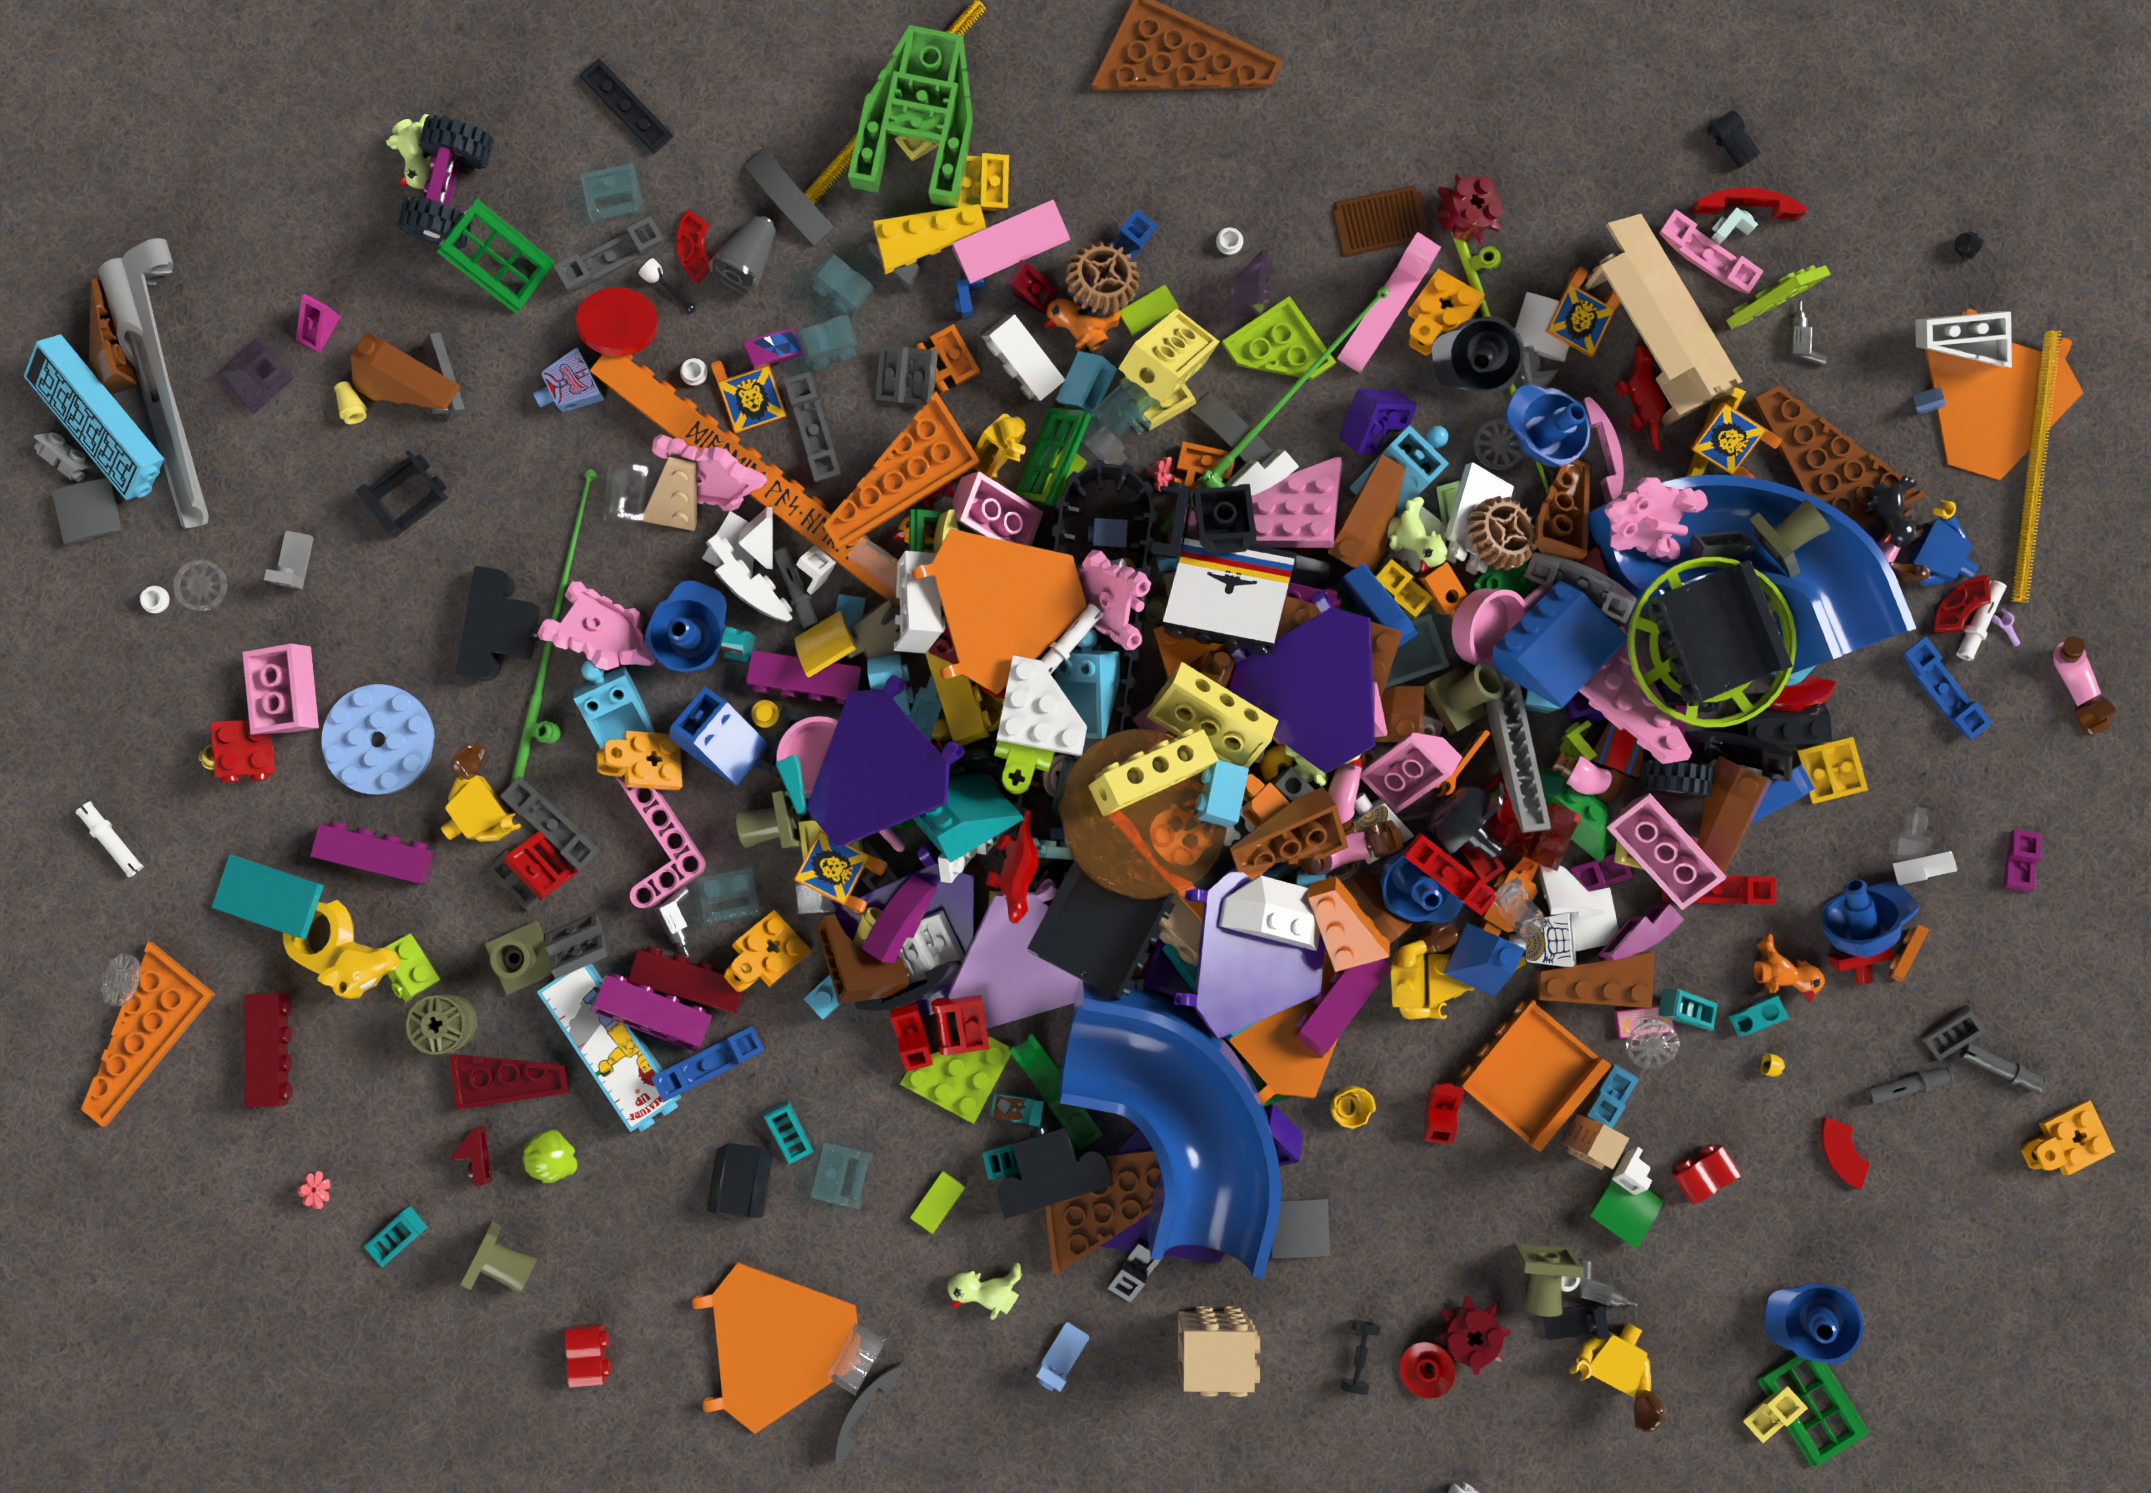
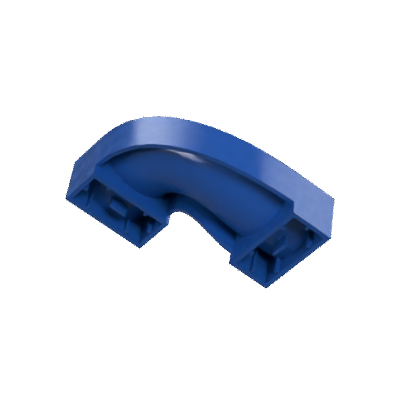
(1844, 583)
(1194, 1109)

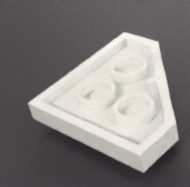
(1038, 711)

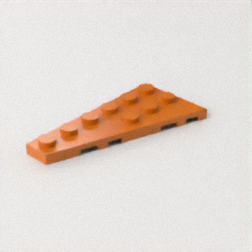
(912, 467)
(145, 1031)

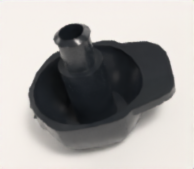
(1479, 355)
(1462, 820)

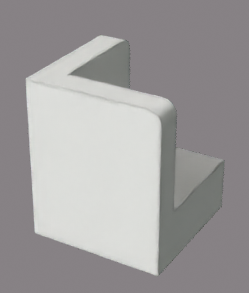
(817, 566)
(1633, 1172)

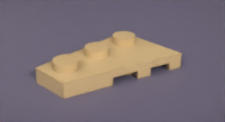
(675, 496)

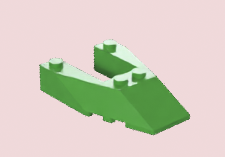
(920, 98)

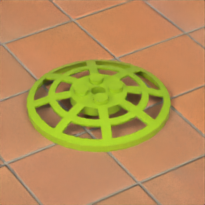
(1661, 670)

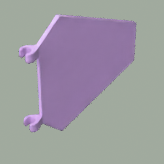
(1003, 970)

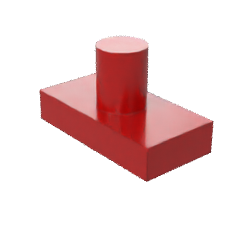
(1862, 966)

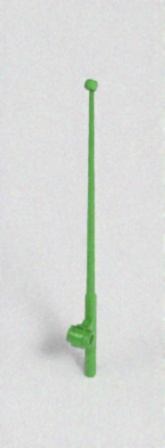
(1213, 478)
(547, 731)

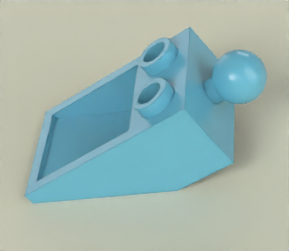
(1422, 452)
(1090, 691)
(611, 712)

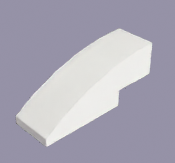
(1267, 474)

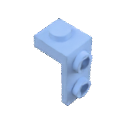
(1061, 1357)

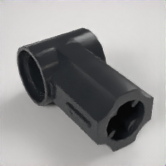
(1731, 135)

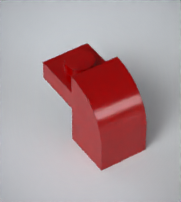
(912, 1037)
(1441, 1113)

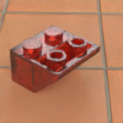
(1546, 846)

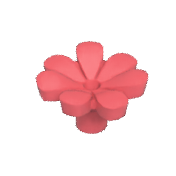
(1161, 473)
(314, 1190)

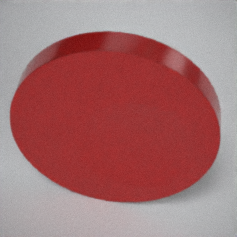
(617, 321)

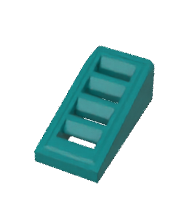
(792, 778)
(1672, 1004)
(777, 1110)
(989, 1164)
(408, 1223)

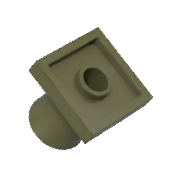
(1790, 534)
(1461, 697)
(770, 823)
(534, 958)
(499, 1263)
(1546, 1270)

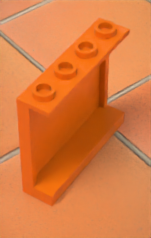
(1533, 1074)

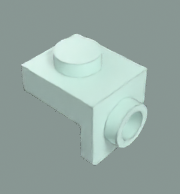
(1739, 218)

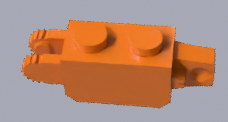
(1262, 801)
(1525, 870)

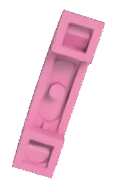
(1708, 255)
(1610, 445)

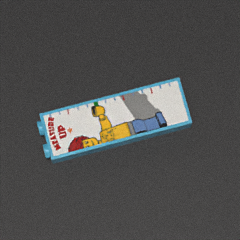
(608, 1048)

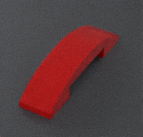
(1782, 206)
(1450, 874)
(1739, 891)

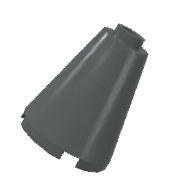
(745, 255)

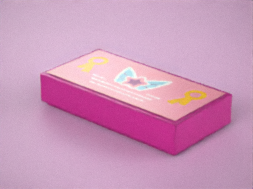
(1629, 1019)

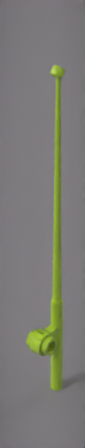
(1471, 266)

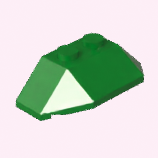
(1592, 829)

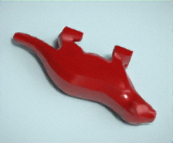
(1644, 396)
(1016, 870)

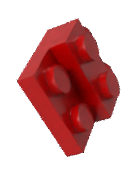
(240, 753)

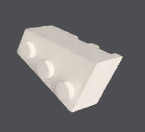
(1969, 336)
(1022, 357)
(919, 605)

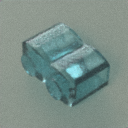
(841, 283)
(828, 341)

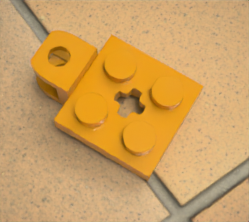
(1433, 320)
(629, 759)
(757, 961)
(2057, 1146)

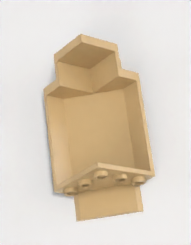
(1666, 318)

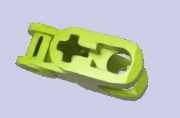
(1022, 760)

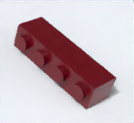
(684, 979)
(267, 1049)

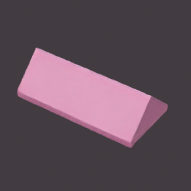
(1010, 241)
(1665, 850)

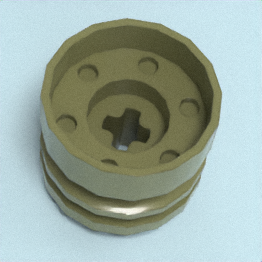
(457, 1019)

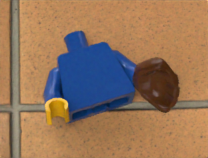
(1939, 552)

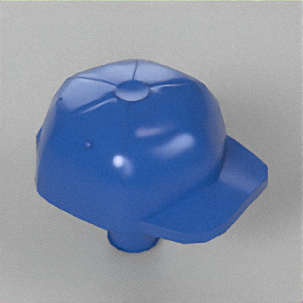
(1548, 424)
(688, 627)
(1414, 893)
(1867, 918)
(1815, 1322)

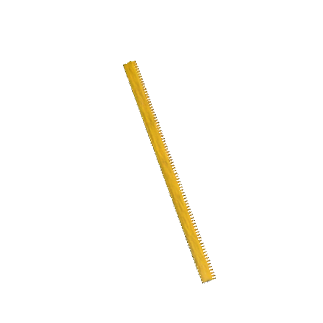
(845, 156)
(2035, 466)

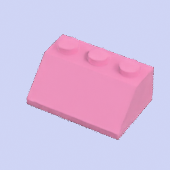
(995, 510)
(280, 689)
(1411, 769)

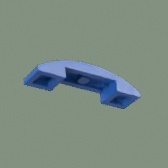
(1132, 238)
(1943, 690)
(707, 1064)

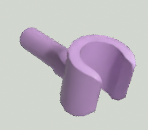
(2006, 623)

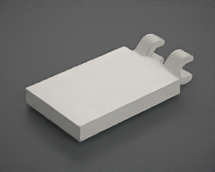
(1474, 488)

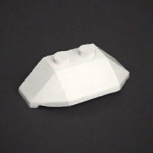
(1272, 912)

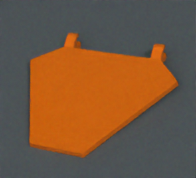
(1993, 406)
(1001, 602)
(1278, 1056)
(772, 1343)

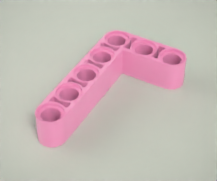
(1381, 316)
(663, 834)

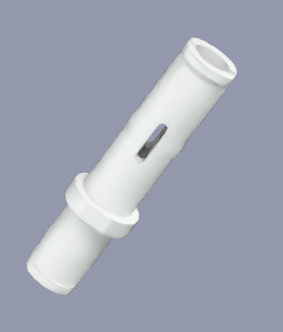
(1977, 629)
(1061, 649)
(109, 839)

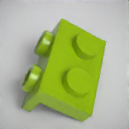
(1575, 745)
(414, 969)

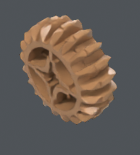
(1095, 263)
(1509, 529)

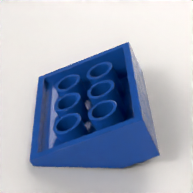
(1558, 645)

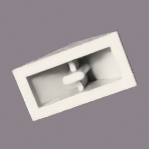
(758, 538)

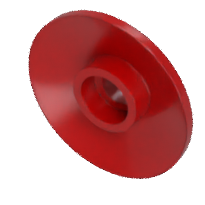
(1419, 1379)

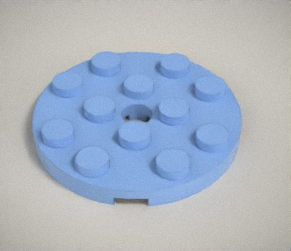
(349, 734)

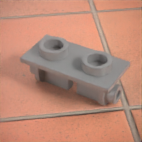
(54, 448)

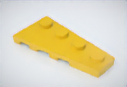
(917, 235)

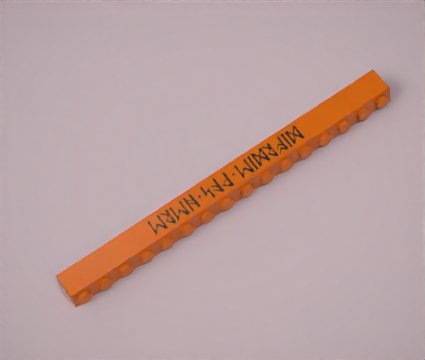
(683, 422)

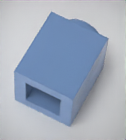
(1108, 534)

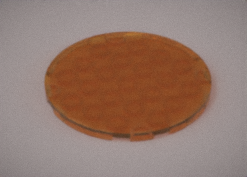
(1147, 845)

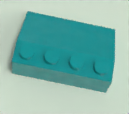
(971, 817)

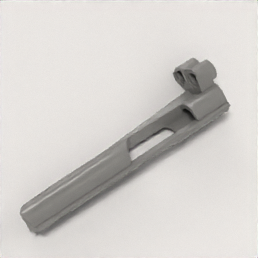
(130, 307)

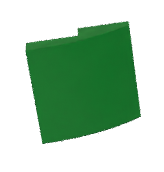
(1624, 1213)

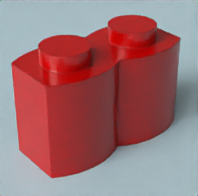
(1705, 1173)
(586, 1355)

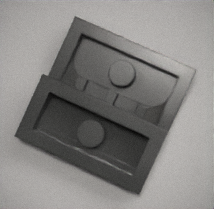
(906, 374)
(86, 511)
(575, 945)
(1302, 1229)

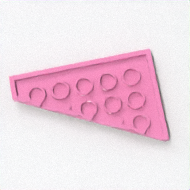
(1296, 509)
(1625, 705)

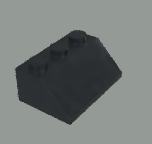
(1788, 728)

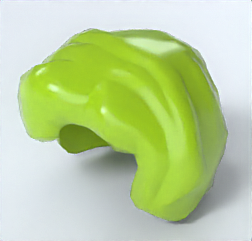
(549, 1157)

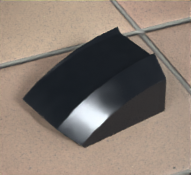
(1224, 518)
(740, 1181)

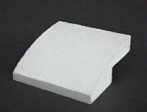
(1532, 324)
(1596, 930)
(930, 947)

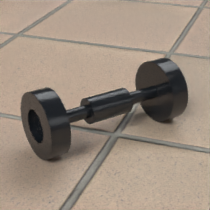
(792, 716)
(1356, 1386)

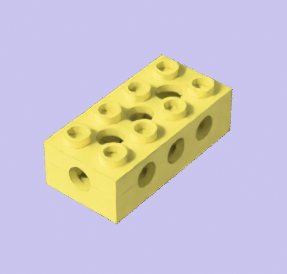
(1172, 352)
(1197, 703)
(1152, 771)

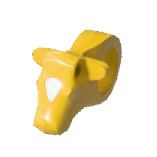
(342, 962)

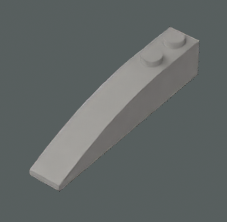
(1517, 757)

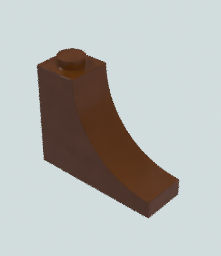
(856, 972)

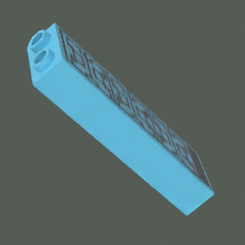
(93, 417)

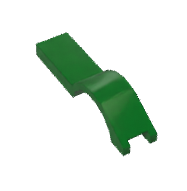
(1045, 1078)

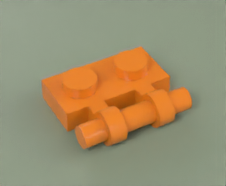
(955, 357)
(1197, 460)
(1903, 961)

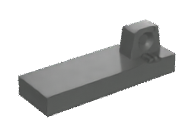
(439, 362)

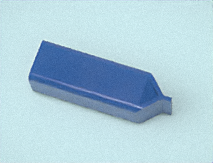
(1377, 602)
(1783, 793)

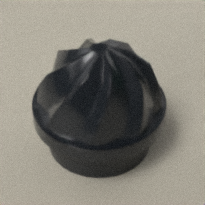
(1968, 244)

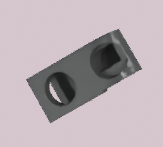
(1291, 784)

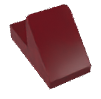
(1031, 287)
(476, 1148)

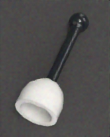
(653, 272)

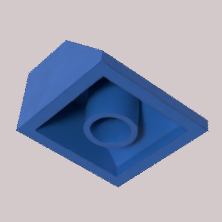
(1483, 960)

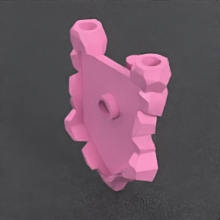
(719, 474)
(1651, 516)
(1111, 592)
(600, 630)

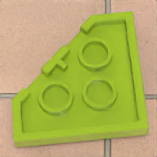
(1772, 297)
(1278, 343)
(960, 1080)

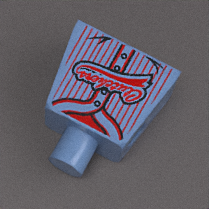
(569, 383)

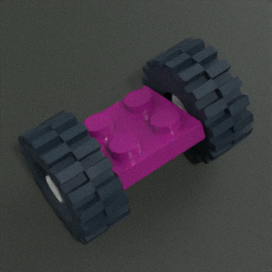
(451, 146)
(1677, 777)

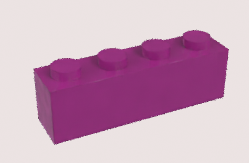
(787, 674)
(372, 853)
(1340, 1005)
(651, 1012)

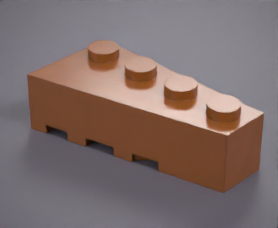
(1600, 982)

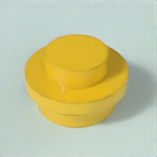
(765, 714)

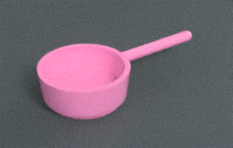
(1486, 618)
(810, 741)

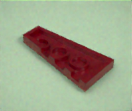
(493, 1081)

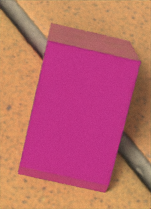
(315, 323)

